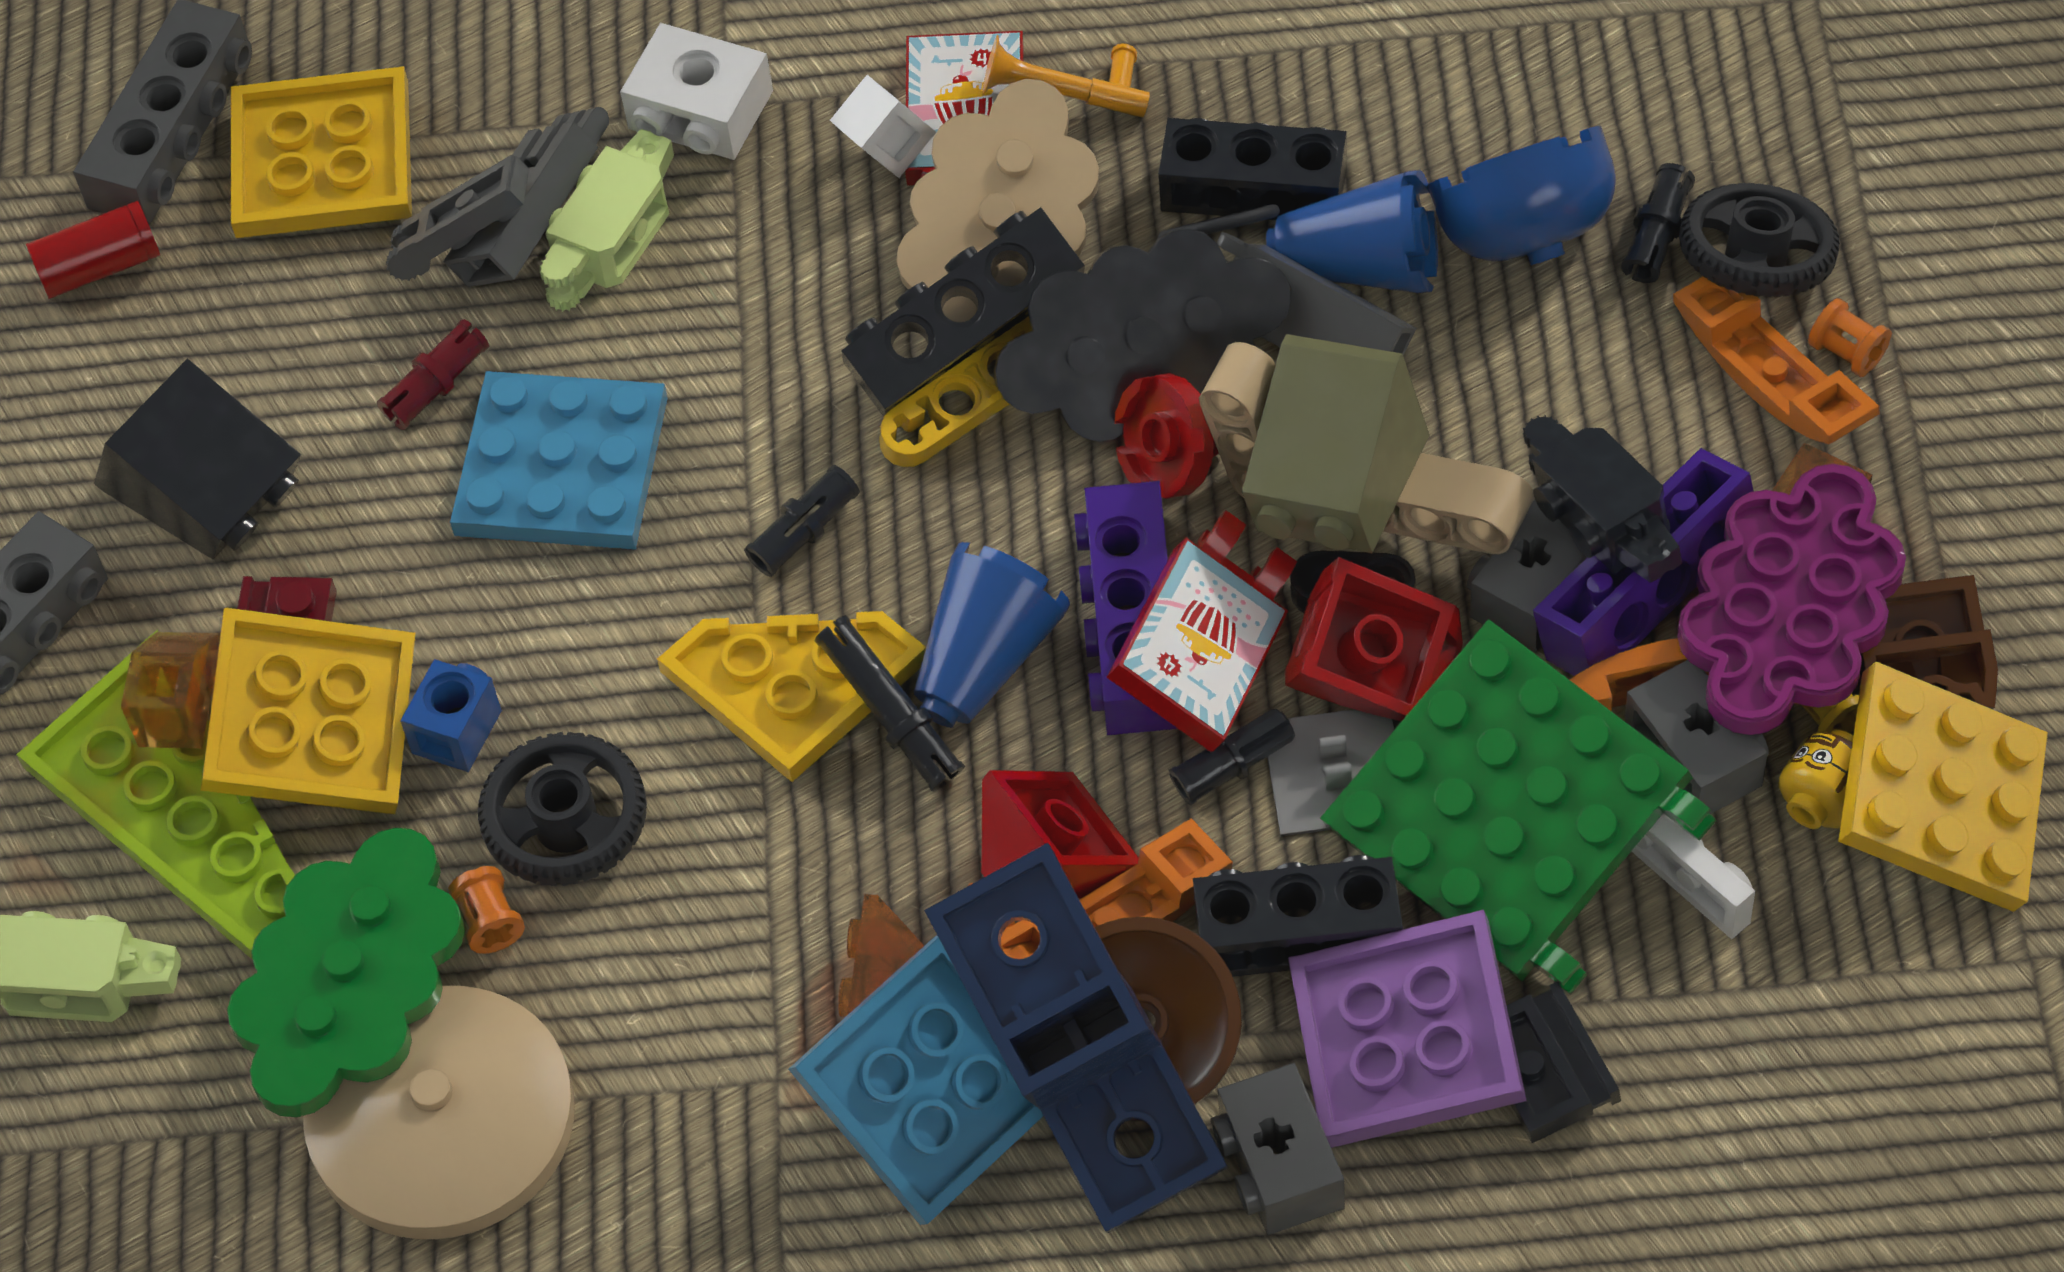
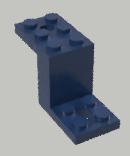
(1076, 1037)

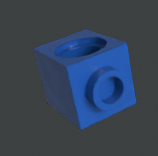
(457, 736)

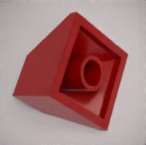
(1054, 808)

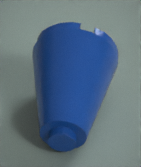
(1365, 236)
(982, 631)

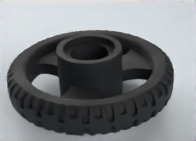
(1761, 229)
(565, 831)

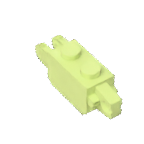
(607, 220)
(79, 967)

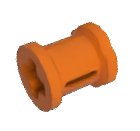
(1828, 334)
(486, 910)

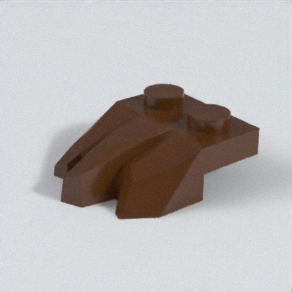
(1939, 638)

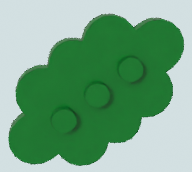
(345, 972)

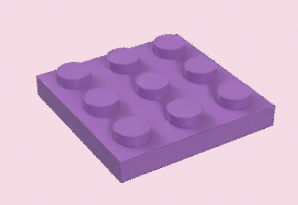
(1406, 1029)

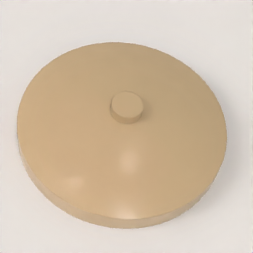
(454, 1131)

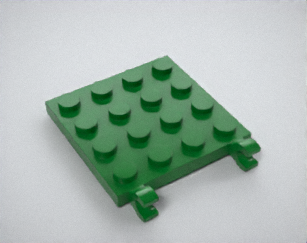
(1512, 800)

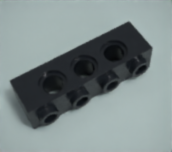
(892, 378)

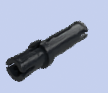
(890, 704)

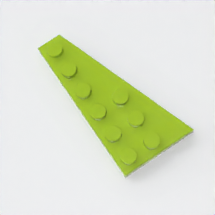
(151, 805)

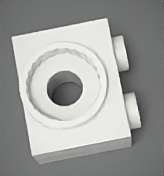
(697, 91)

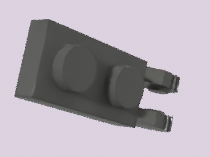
(457, 217)

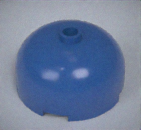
(1528, 199)

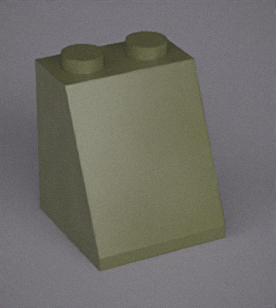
(1333, 444)

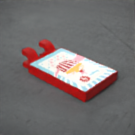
(947, 80)
(1203, 634)

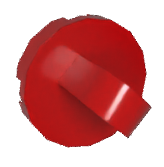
(1164, 435)

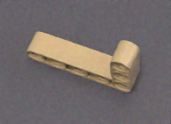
(1442, 499)

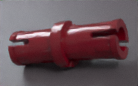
(433, 374)

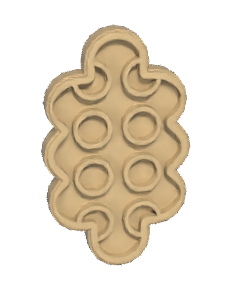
(990, 172)

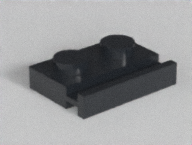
(1557, 1064)

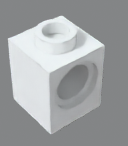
(883, 126)

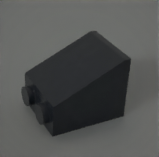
(197, 463)

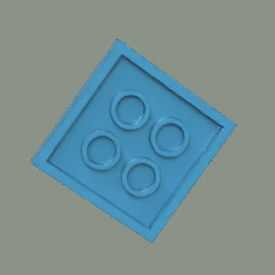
(559, 460)
(919, 1085)

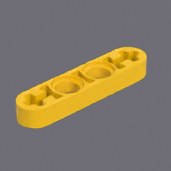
(967, 376)

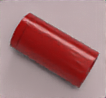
(93, 249)

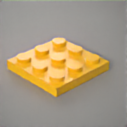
(320, 152)
(308, 711)
(1943, 787)

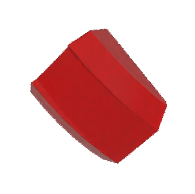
(1372, 641)

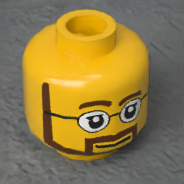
(1817, 779)

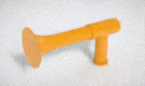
(1112, 95)

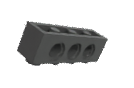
(164, 109)
(65, 573)

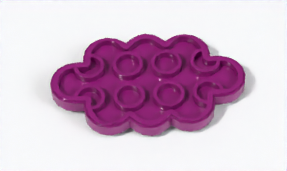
(1791, 599)

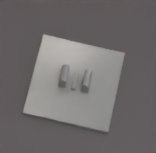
(1321, 764)

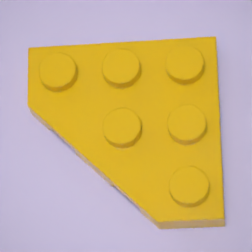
(779, 685)

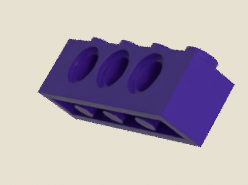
(1119, 521)
(1609, 613)

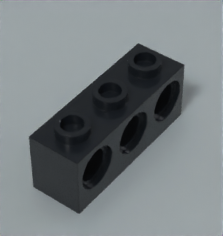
(1248, 166)
(1271, 937)

